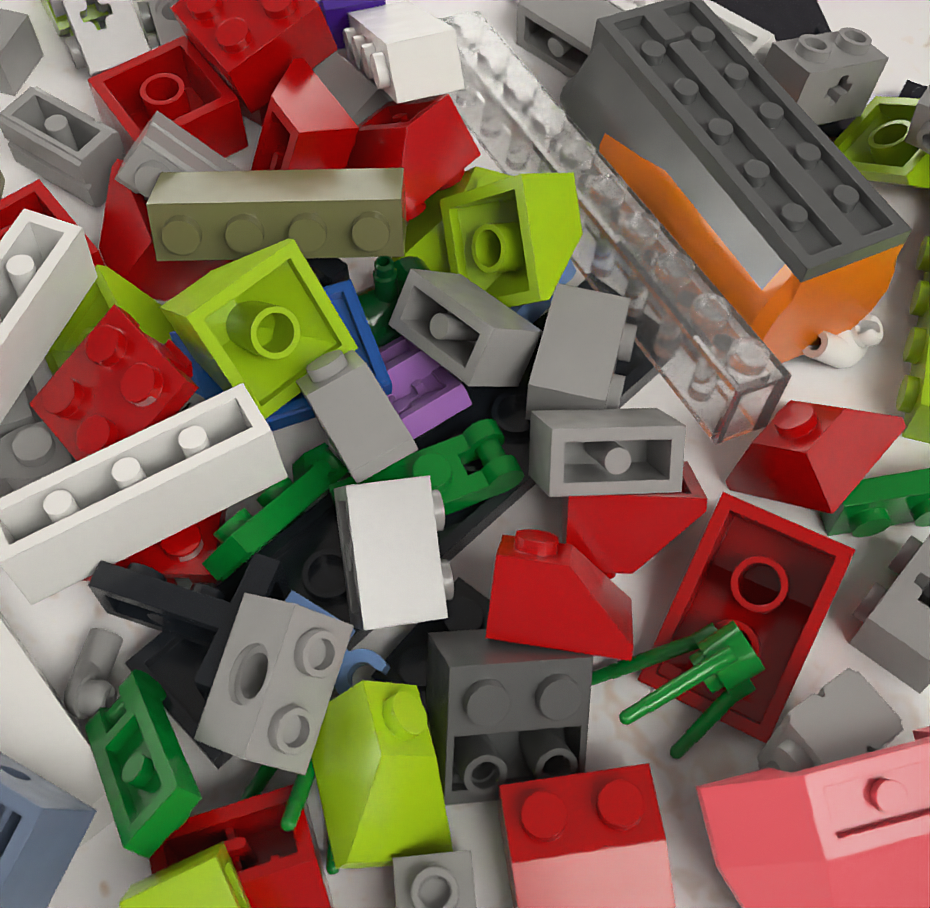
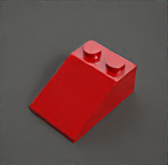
(774, 587)
(586, 841)

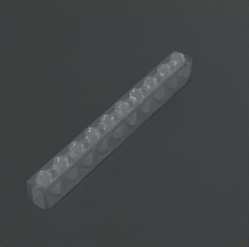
(625, 251)

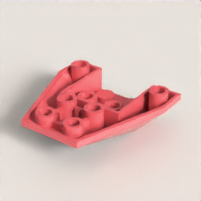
(827, 832)

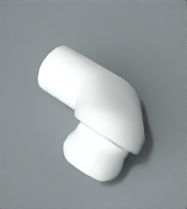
(849, 346)

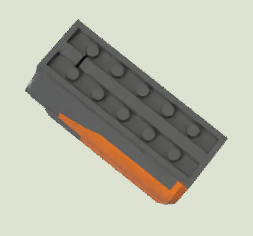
(736, 172)

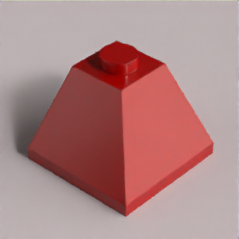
(130, 251)
(814, 454)
(630, 529)
(556, 599)

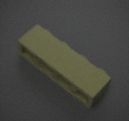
(246, 211)

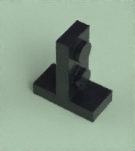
(193, 613)

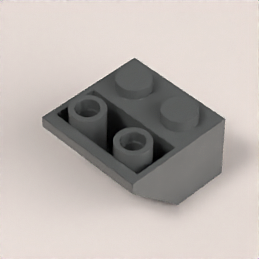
(504, 712)

